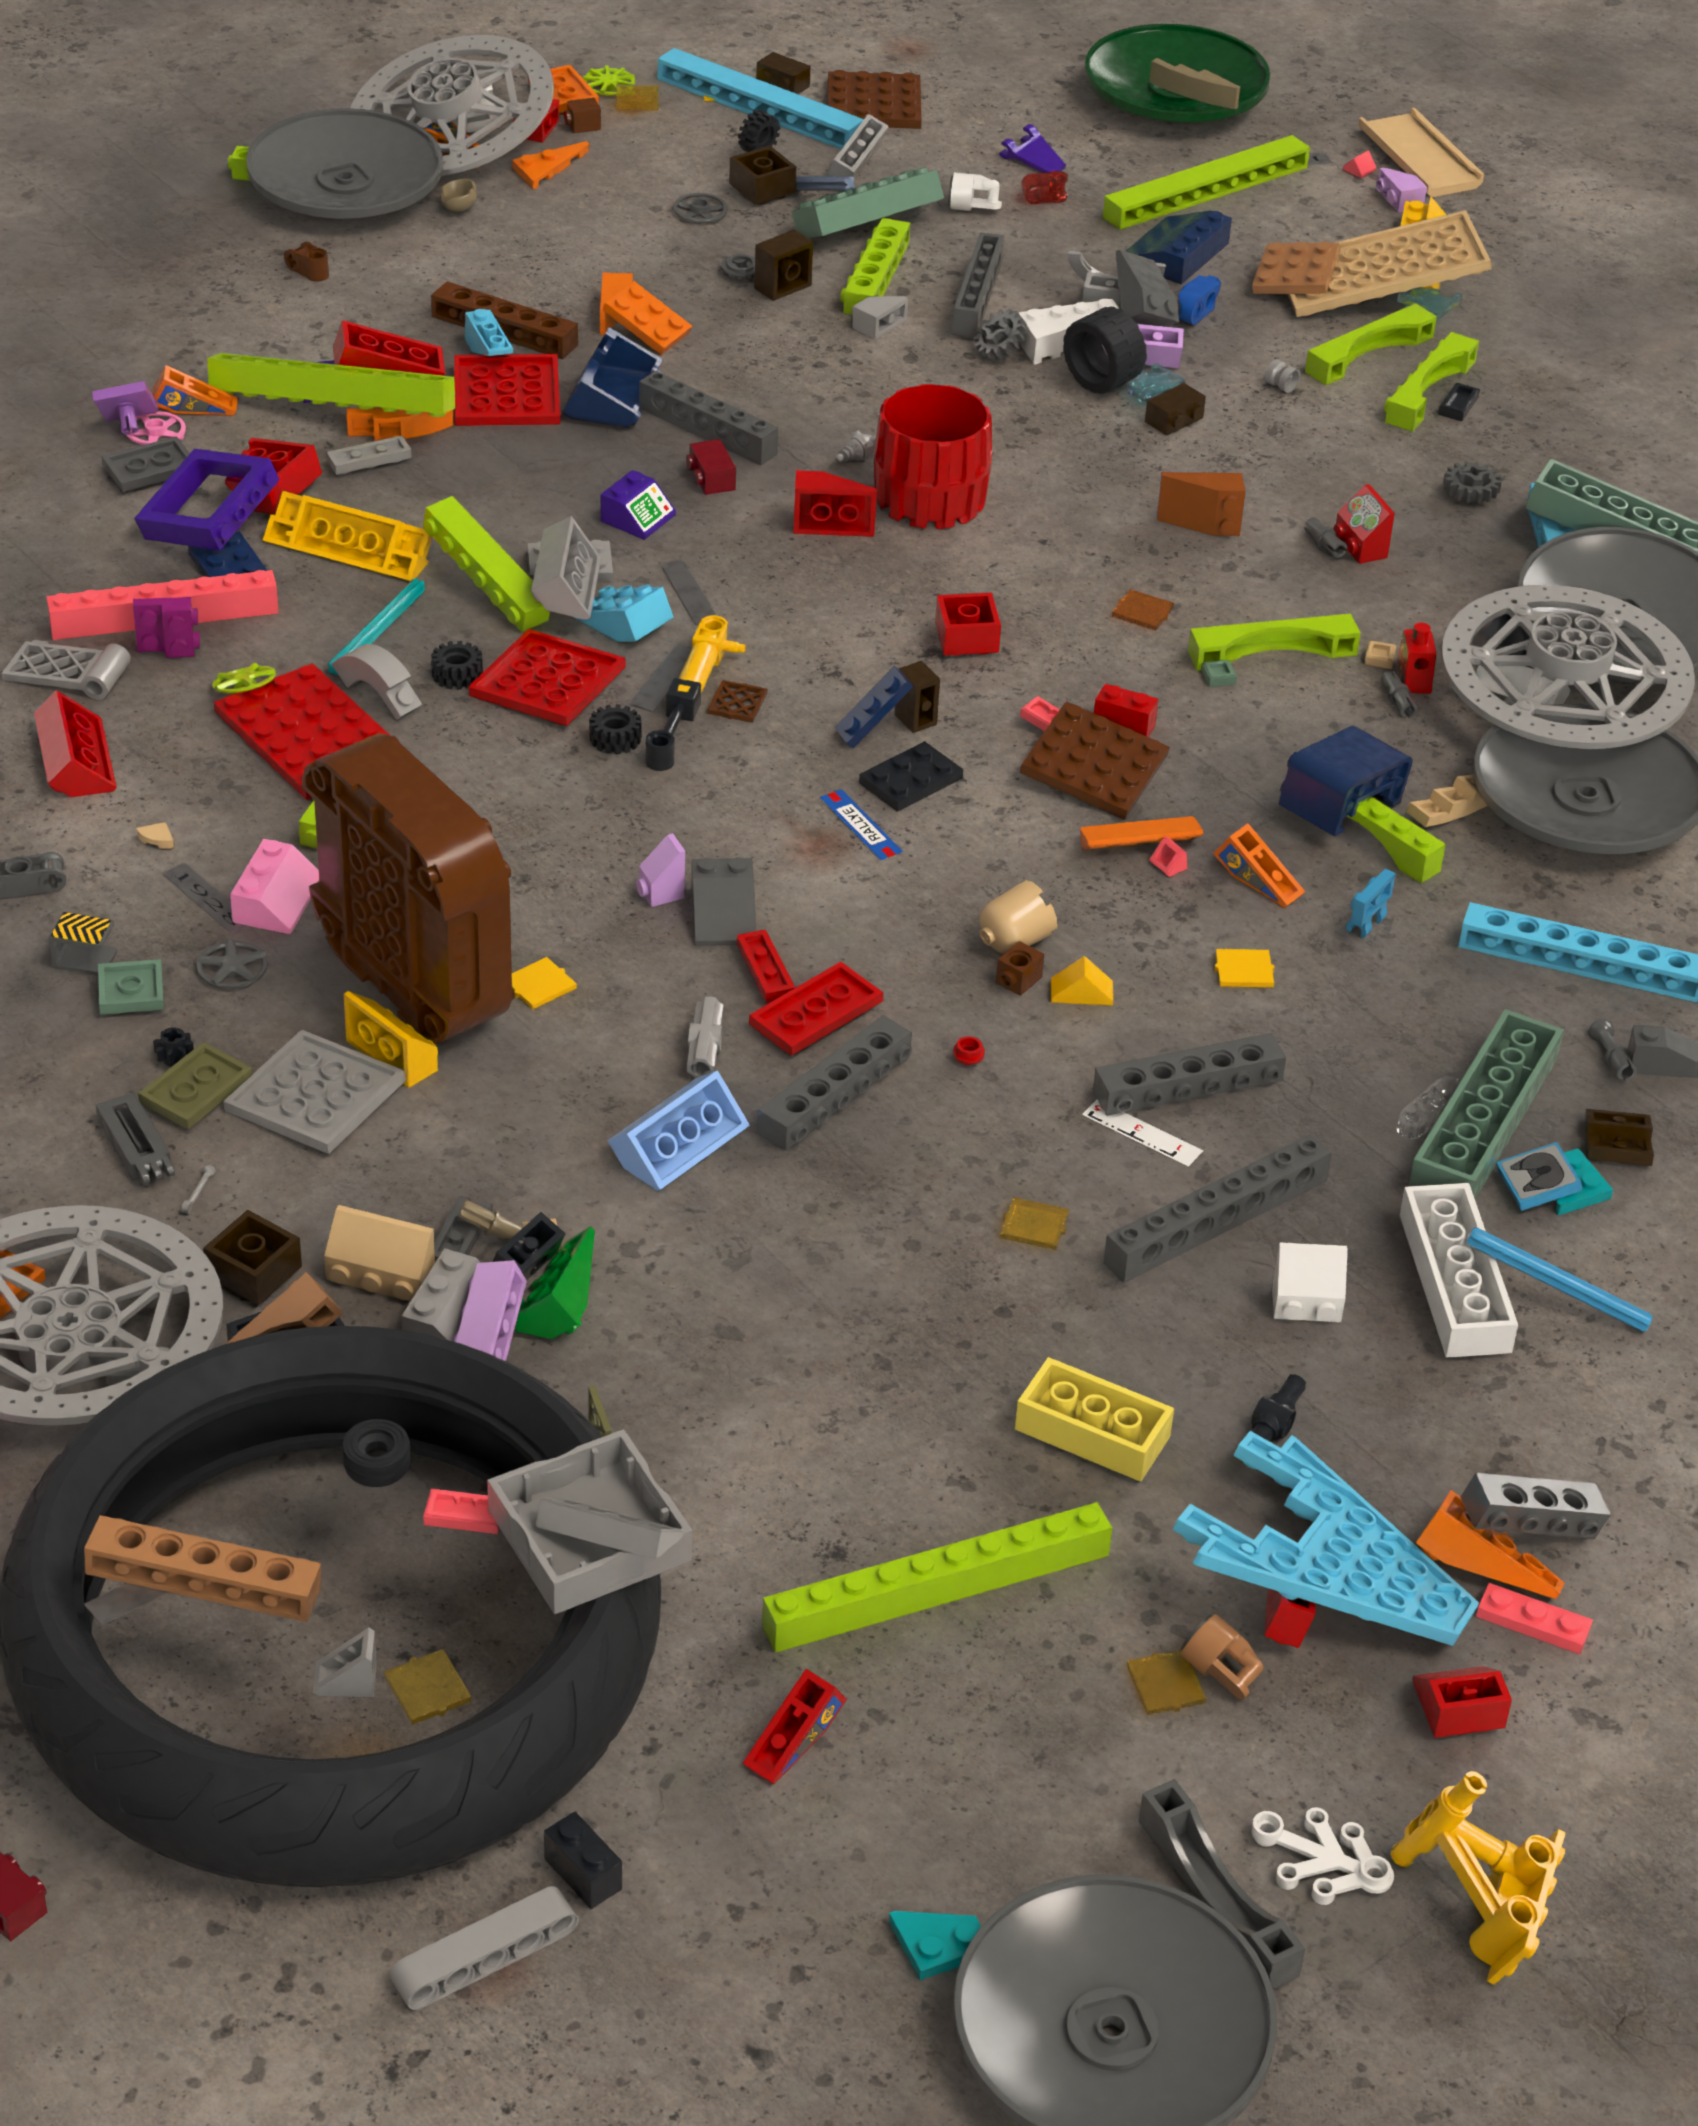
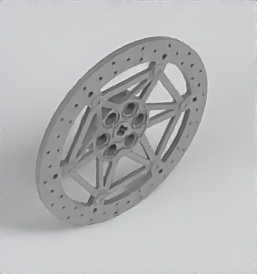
(451, 89)
(1570, 651)
(74, 1327)

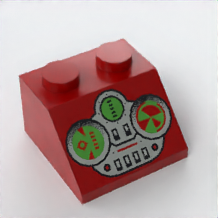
(1365, 525)

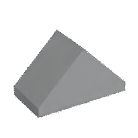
(348, 1669)

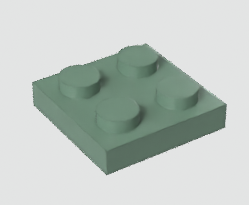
(130, 986)

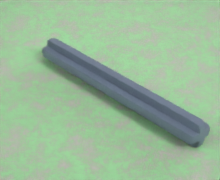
(824, 183)

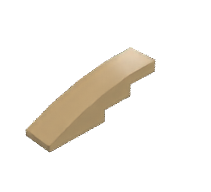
(1448, 803)

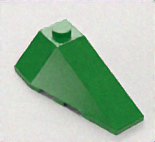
(560, 1292)

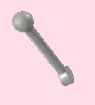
(208, 1171)

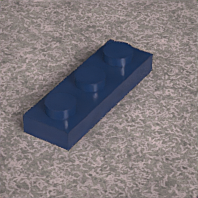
(873, 706)

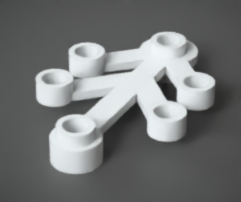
(1324, 1857)

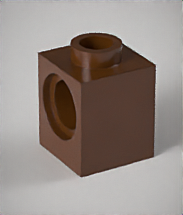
(1020, 968)

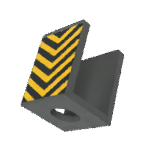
(81, 943)

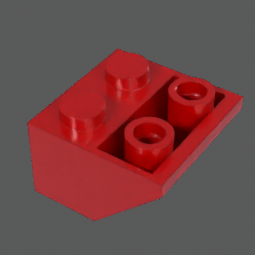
(1463, 1700)

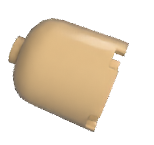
(1017, 917)

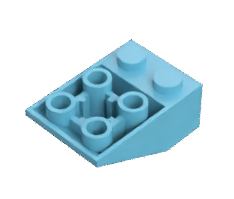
(629, 612)

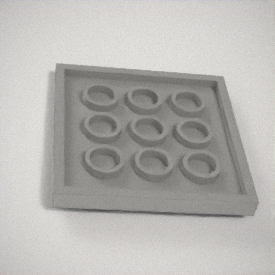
(314, 1091)

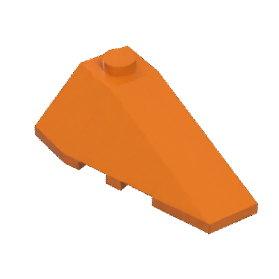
(1485, 1552)

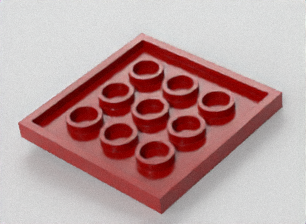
(506, 389)
(547, 677)

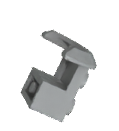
(1097, 284)

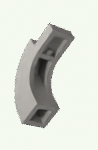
(382, 672)

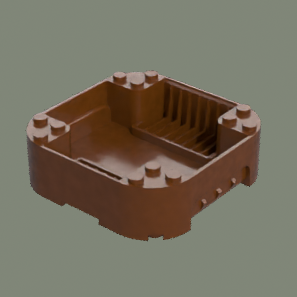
(411, 887)

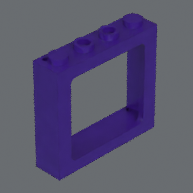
(159, 517)

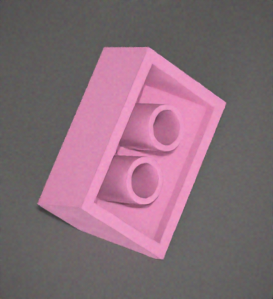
(273, 888)

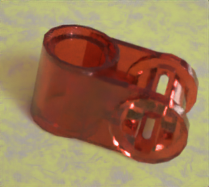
(1046, 188)

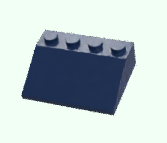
(1184, 242)

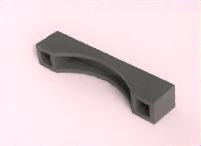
(1180, 1835)

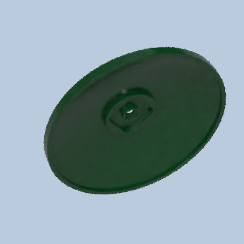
(1121, 66)

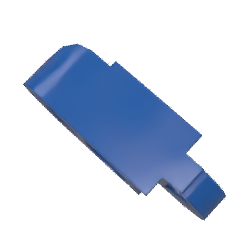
(1198, 298)

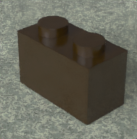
(784, 72)
(1175, 409)
(920, 705)

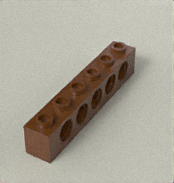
(519, 323)

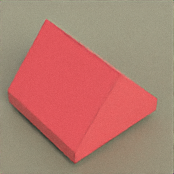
(1360, 165)
(1169, 857)

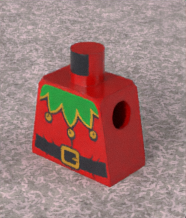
(1417, 648)

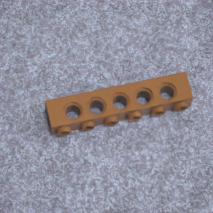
(203, 1568)

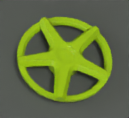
(243, 678)

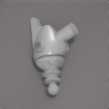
(857, 448)

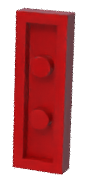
(764, 964)

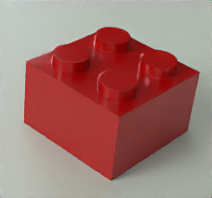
(968, 624)

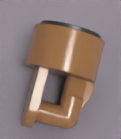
(1210, 1645)

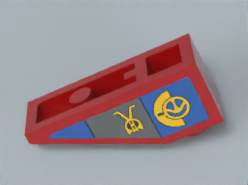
(795, 1726)

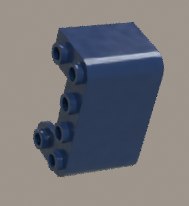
(1340, 772)

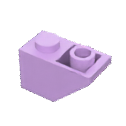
(1400, 187)

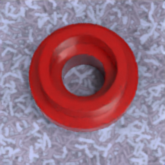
(969, 1050)

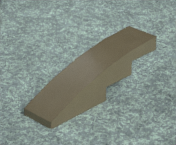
(1194, 85)

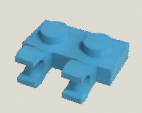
(1370, 902)

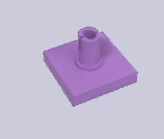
(125, 404)

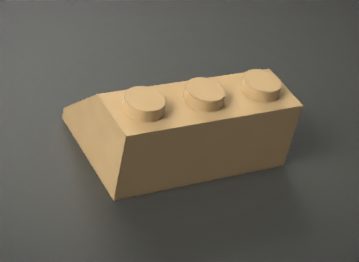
(378, 1253)

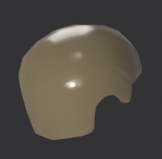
(458, 195)

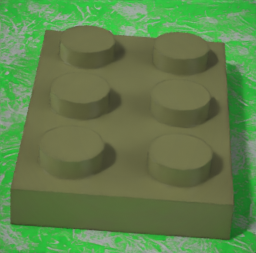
(195, 1085)

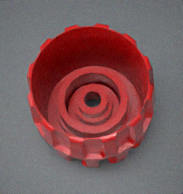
(933, 455)

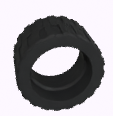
(1122, 343)

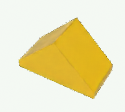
(1082, 984)

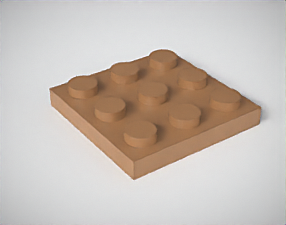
(1296, 268)

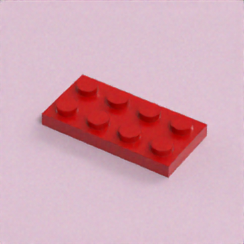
(815, 1008)

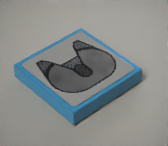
(1539, 1176)

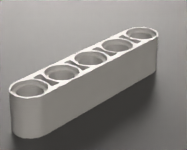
(483, 1947)

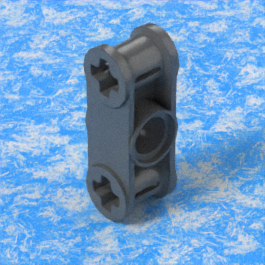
(31, 875)

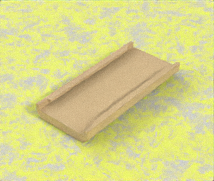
(1424, 153)

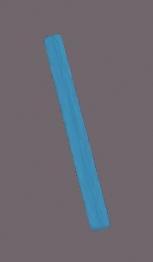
(1559, 1279)

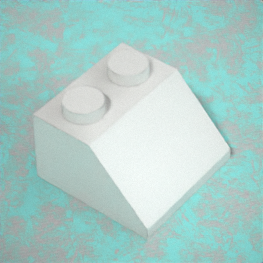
(1310, 1282)

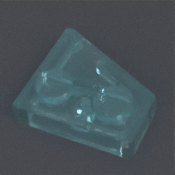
(1430, 300)
(1154, 383)

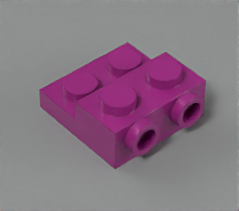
(166, 626)

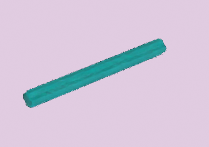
(382, 620)

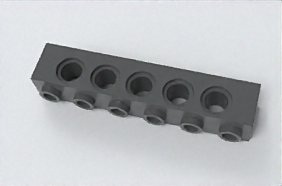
(978, 285)
(708, 417)
(1189, 1074)
(834, 1082)

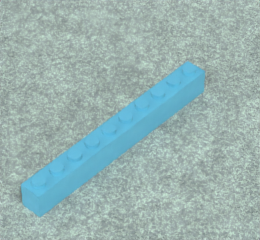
(751, 94)

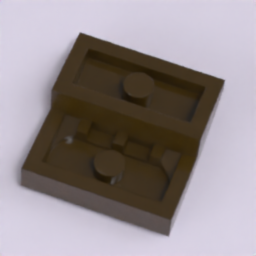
(1618, 1137)

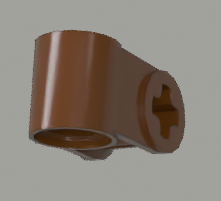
(308, 261)

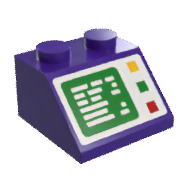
(636, 505)

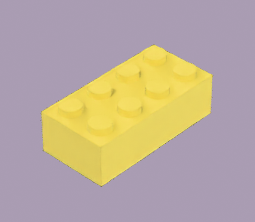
(1094, 1419)

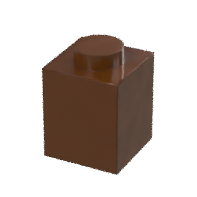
(583, 115)

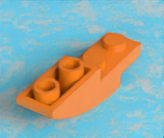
(393, 424)

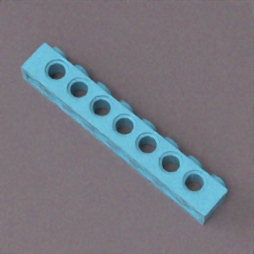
(1580, 951)

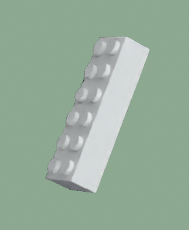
(1458, 1280)

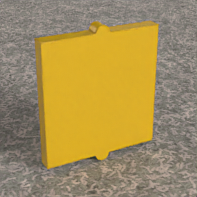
(1244, 968)
(541, 983)

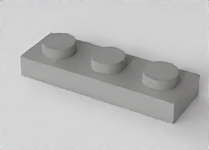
(369, 455)

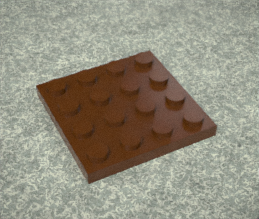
(884, 95)
(1095, 760)

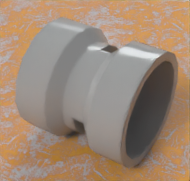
(1283, 376)

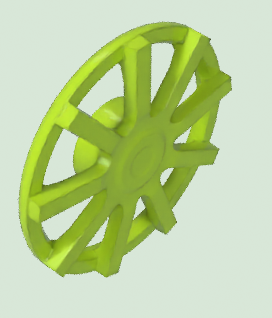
(608, 81)

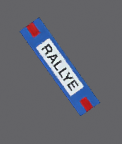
(861, 824)

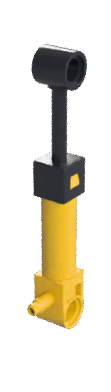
(685, 692)

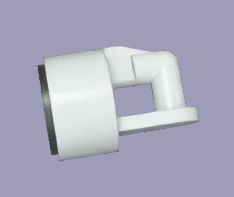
(962, 192)

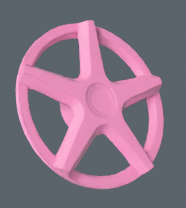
(157, 428)

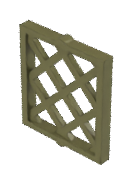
(596, 1412)

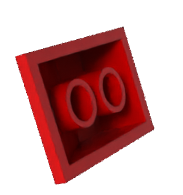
(833, 505)

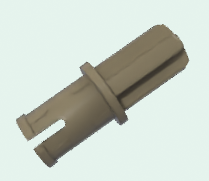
(489, 1221)

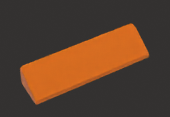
(1139, 832)

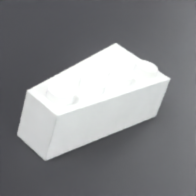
(1049, 325)

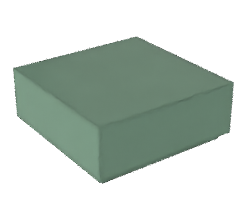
(1219, 673)

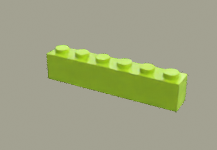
(484, 562)

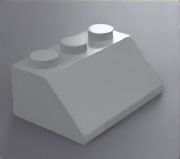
(440, 1299)

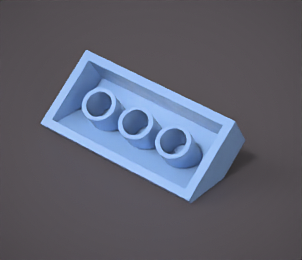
(679, 1131)

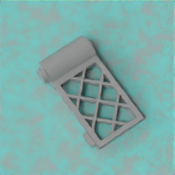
(95, 677)

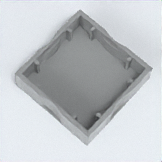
(600, 1474)

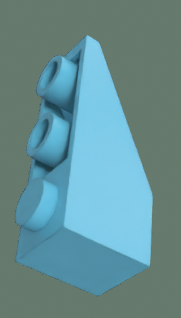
(484, 334)

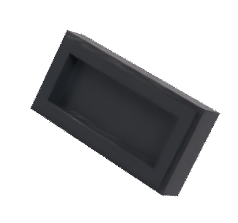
(1459, 401)

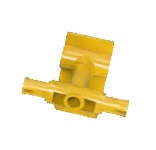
(1512, 1894)

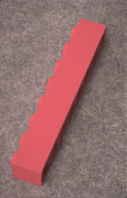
(112, 609)

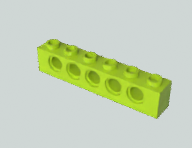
(877, 263)

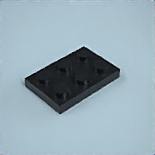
(911, 776)

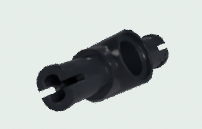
(1277, 1414)

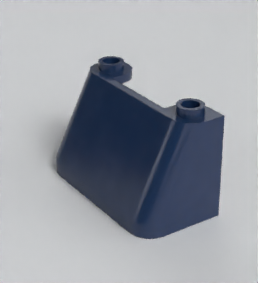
(610, 382)

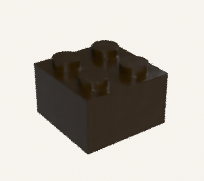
(762, 175)
(783, 265)
(254, 1256)

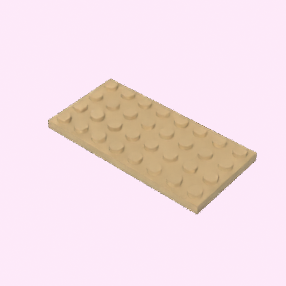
(1399, 262)

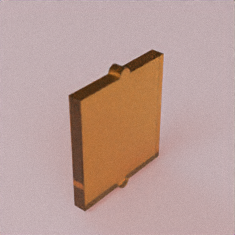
(1143, 609)

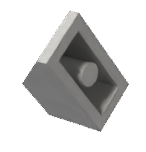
(879, 314)

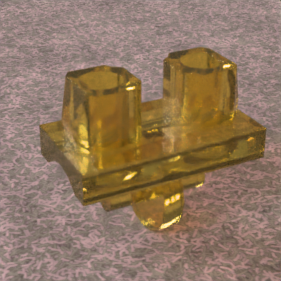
(637, 97)

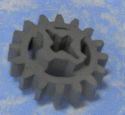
(1000, 334)
(1472, 482)

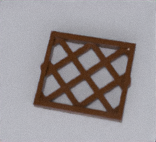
(733, 714)

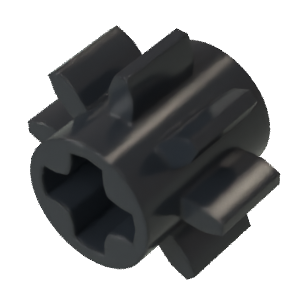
(172, 1046)

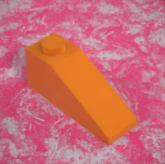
(611, 285)

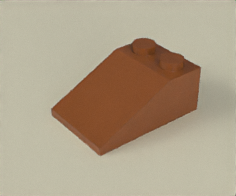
(1202, 501)

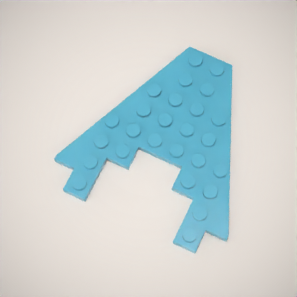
(1344, 1559)

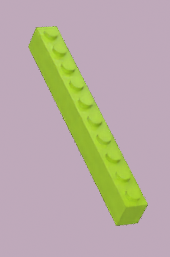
(1205, 182)
(332, 383)
(935, 1577)

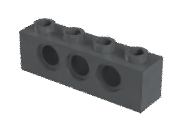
(1535, 1505)

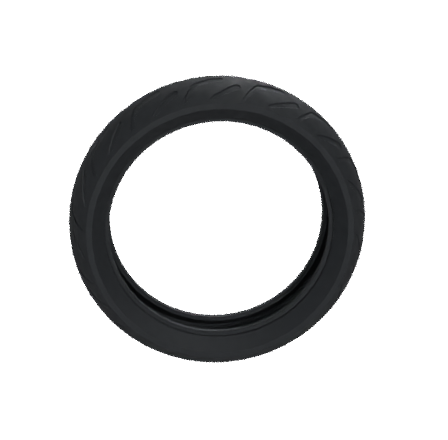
(298, 1816)

